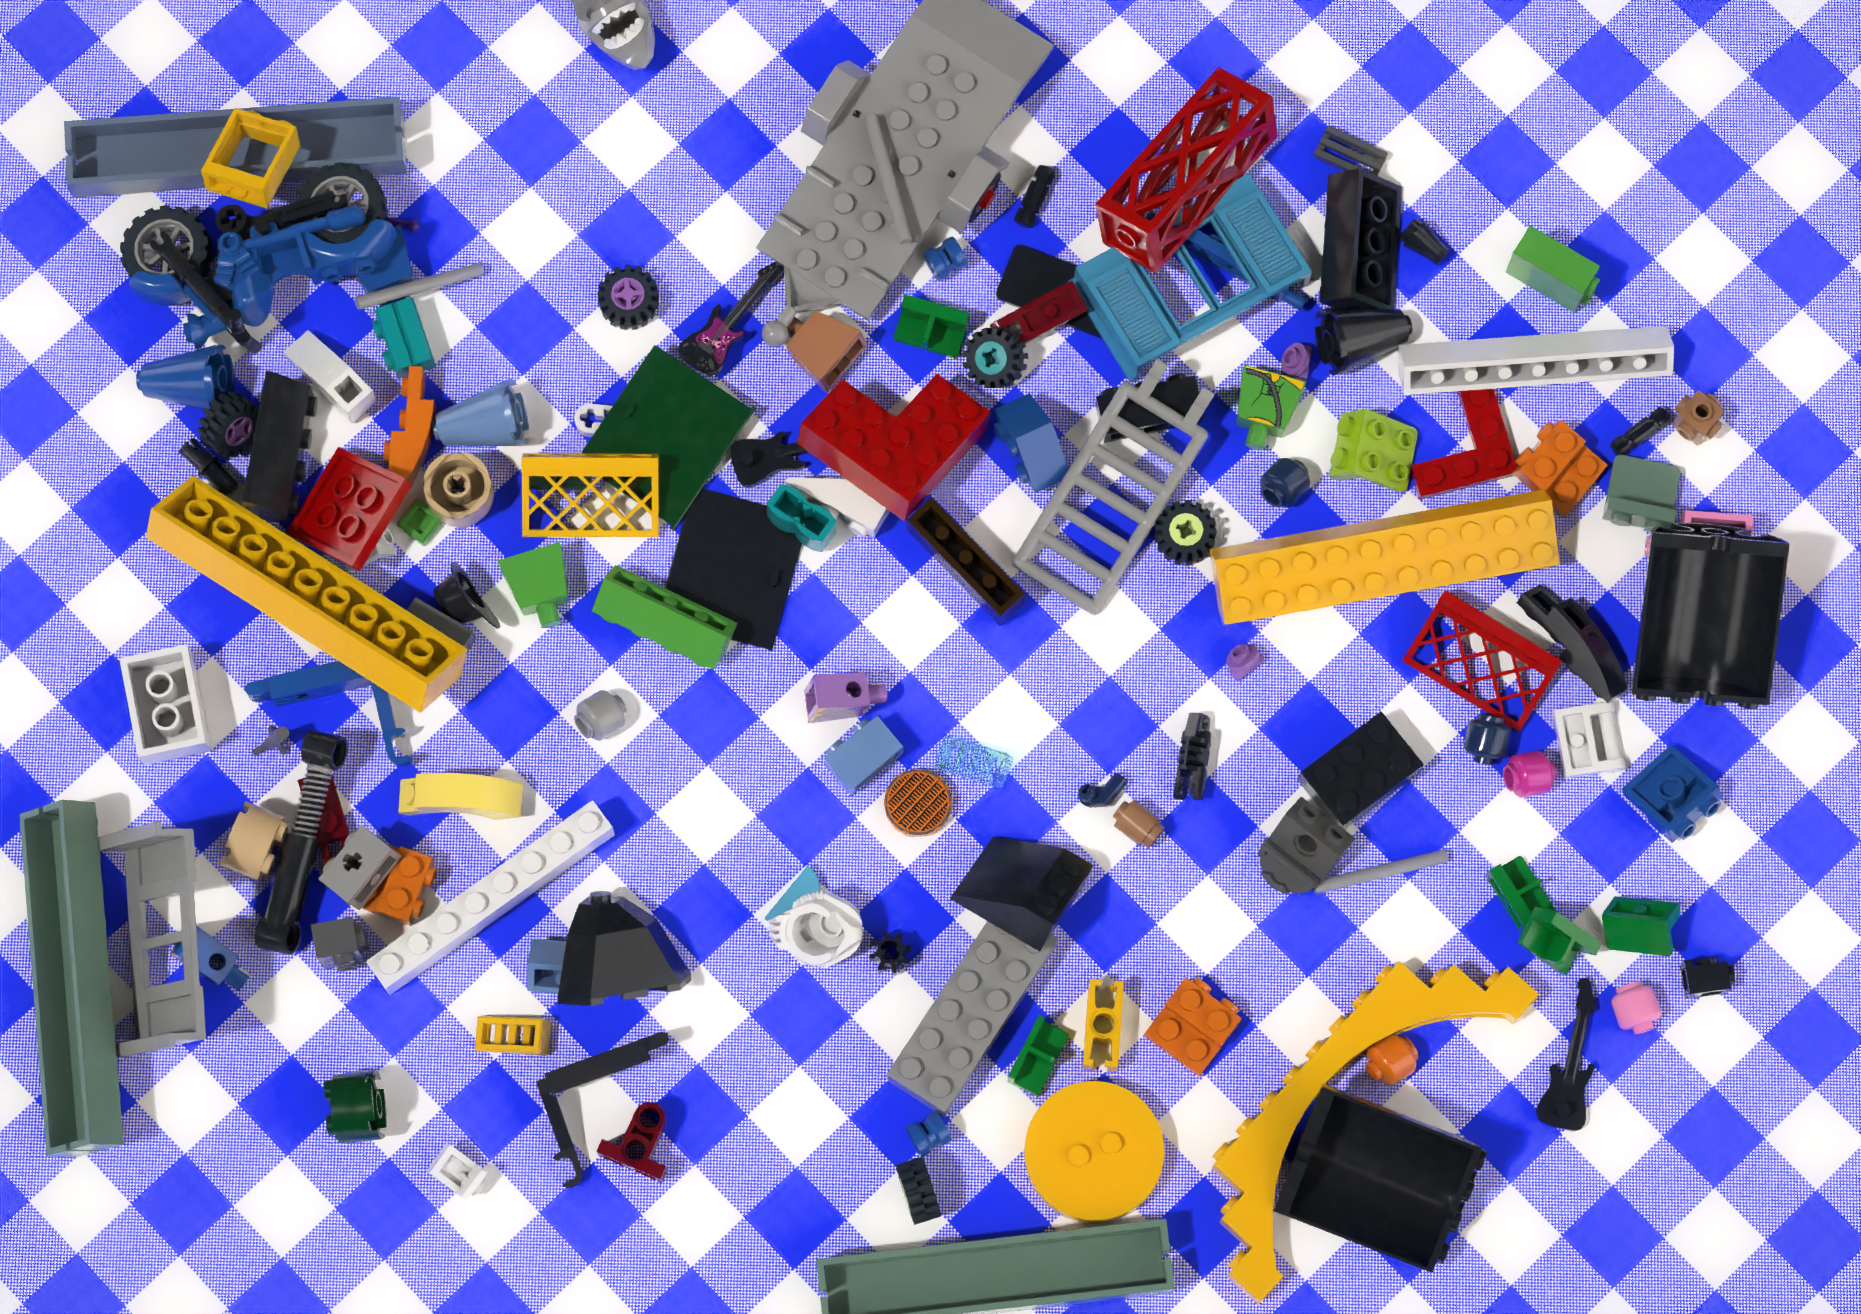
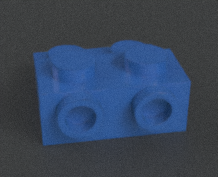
(1673, 794)

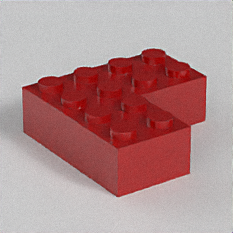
(893, 456)

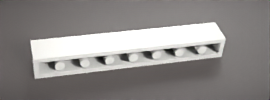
(1535, 360)
(490, 897)

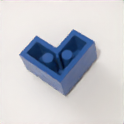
(1033, 441)

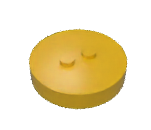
(1094, 1152)

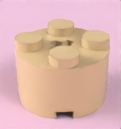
(458, 470)
(253, 841)

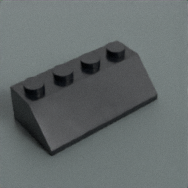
(1360, 241)
(279, 448)

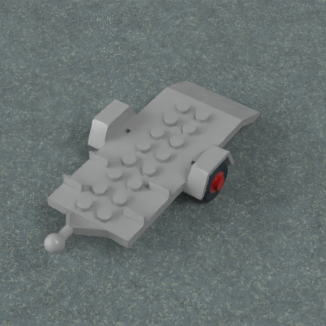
(937, 108)

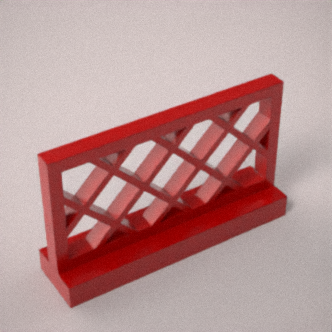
(1497, 635)

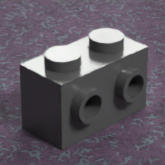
(340, 944)

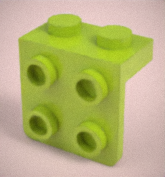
(1373, 449)

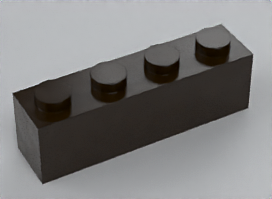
(965, 561)

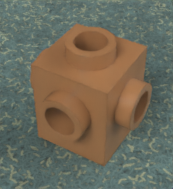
(1692, 426)

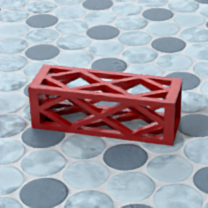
(1126, 222)

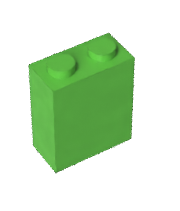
(1553, 269)

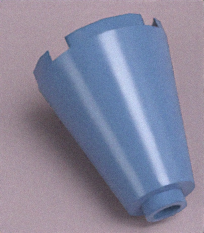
(485, 419)

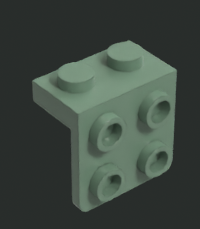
(1641, 493)

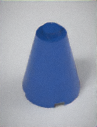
(189, 377)

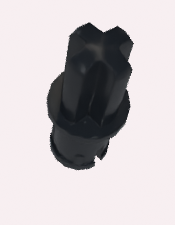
(208, 467)

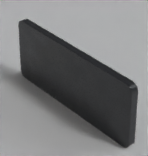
(1034, 275)

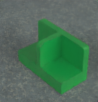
(931, 326)
(1518, 890)
(1640, 925)
(1556, 939)
(1038, 1057)

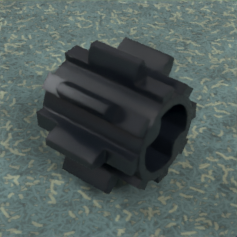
(878, 955)

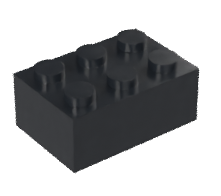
(1360, 771)

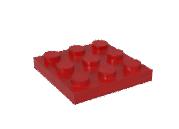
(349, 508)

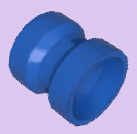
(945, 258)
(928, 1133)

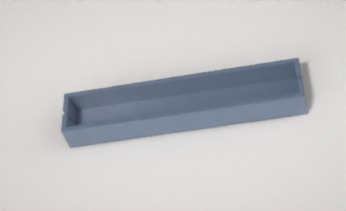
(172, 148)

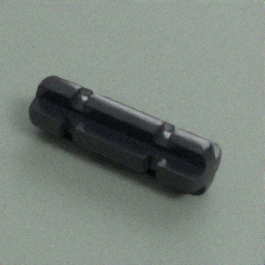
(1034, 196)
(1640, 431)

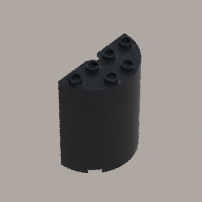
(1710, 615)
(1380, 1178)

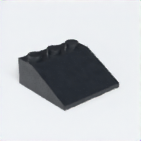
(1023, 887)

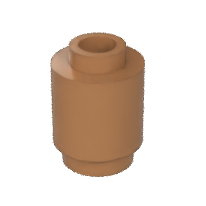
(1138, 823)

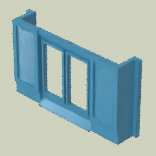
(1135, 316)

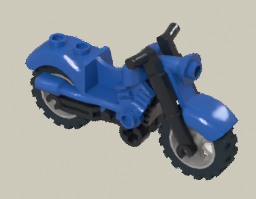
(312, 237)

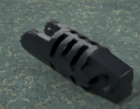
(1193, 757)

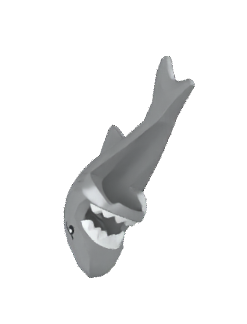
(619, 29)

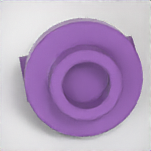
(1296, 361)
(1243, 660)

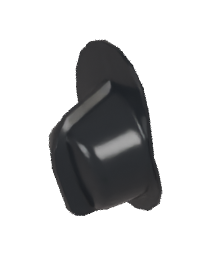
(461, 600)

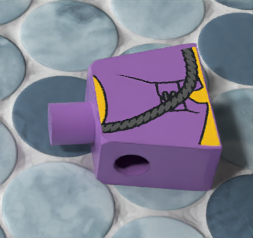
(829, 699)

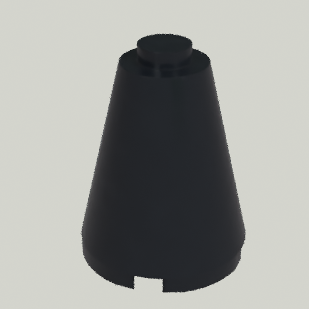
(1358, 335)

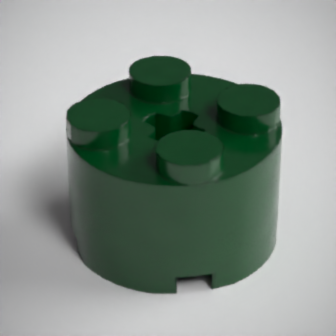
(356, 1107)

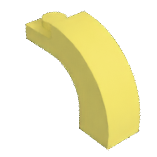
(461, 793)

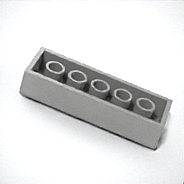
(967, 1017)

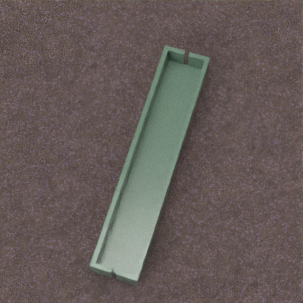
(71, 979)
(1002, 1273)

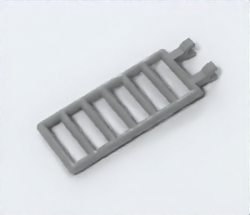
(1144, 519)

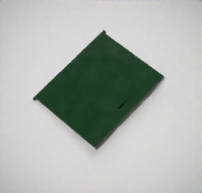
(681, 419)

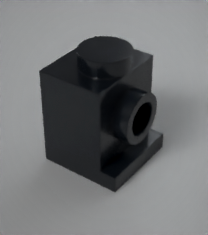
(1706, 978)

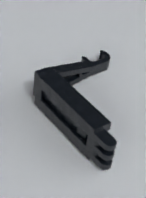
(584, 1072)

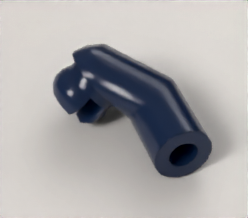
(1102, 795)

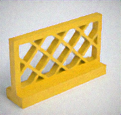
(583, 465)

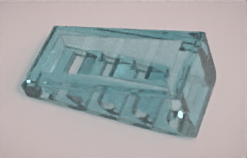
(1001, 771)

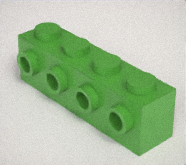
(664, 617)

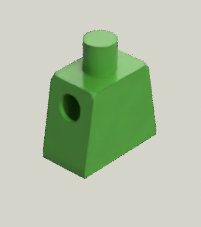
(538, 582)

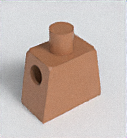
(824, 348)

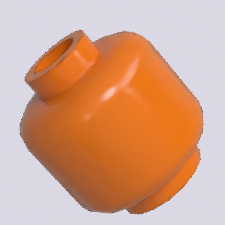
(1391, 1059)

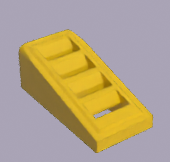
(541, 1037)

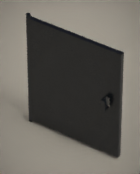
(730, 563)

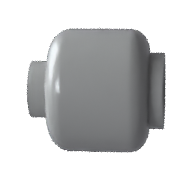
(600, 715)

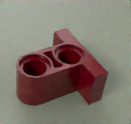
(638, 1134)

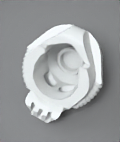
(818, 929)

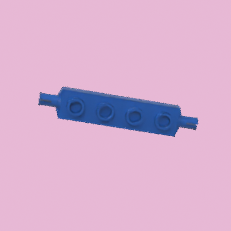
(1214, 251)

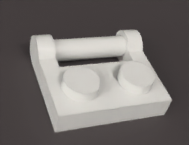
(1578, 743)

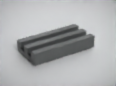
(1352, 142)

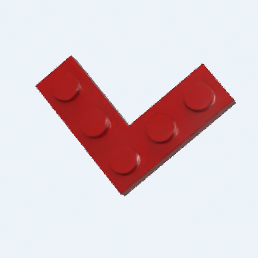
(1487, 462)

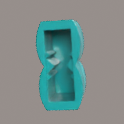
(793, 514)

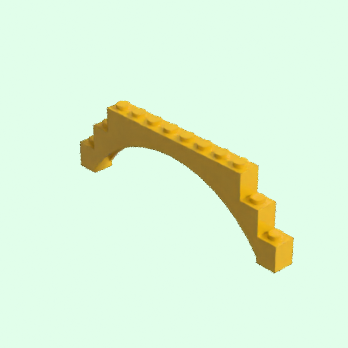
(1392, 1007)

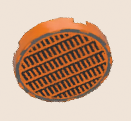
(918, 803)

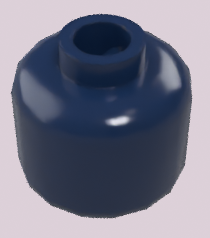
(1285, 482)
(1487, 738)

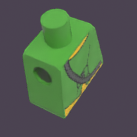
(1266, 404)

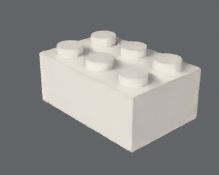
(165, 704)

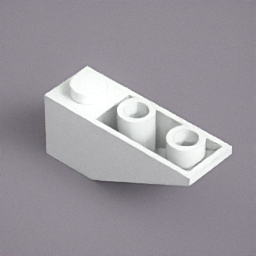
(331, 376)
(843, 502)

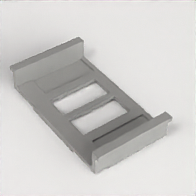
(159, 866)

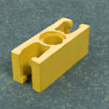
(1113, 1015)

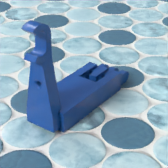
(326, 681)

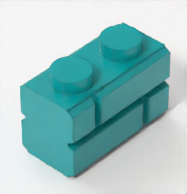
(404, 337)

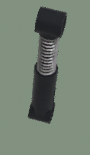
(280, 926)

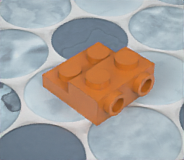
(1559, 466)
(403, 888)
(1193, 1025)

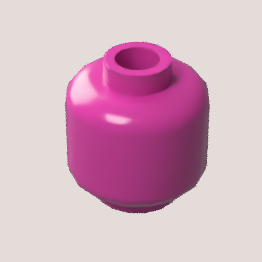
(1529, 774)

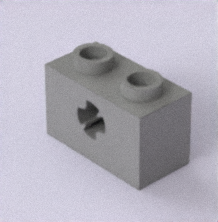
(376, 862)

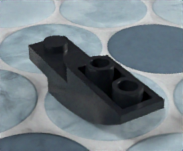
(1585, 646)

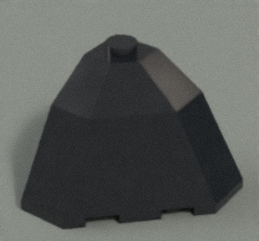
(617, 951)

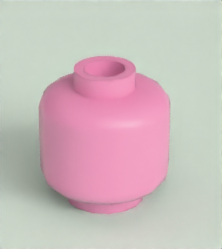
(1636, 1007)

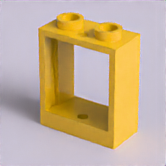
(240, 184)

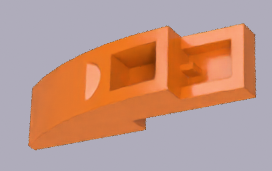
(410, 447)

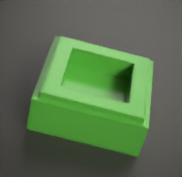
(419, 522)

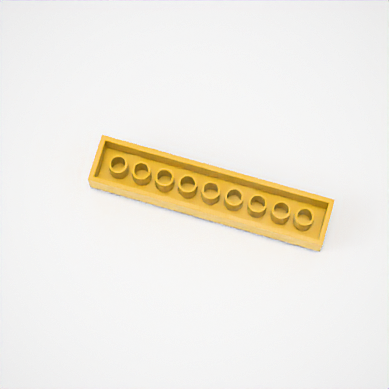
(1384, 557)
(306, 593)

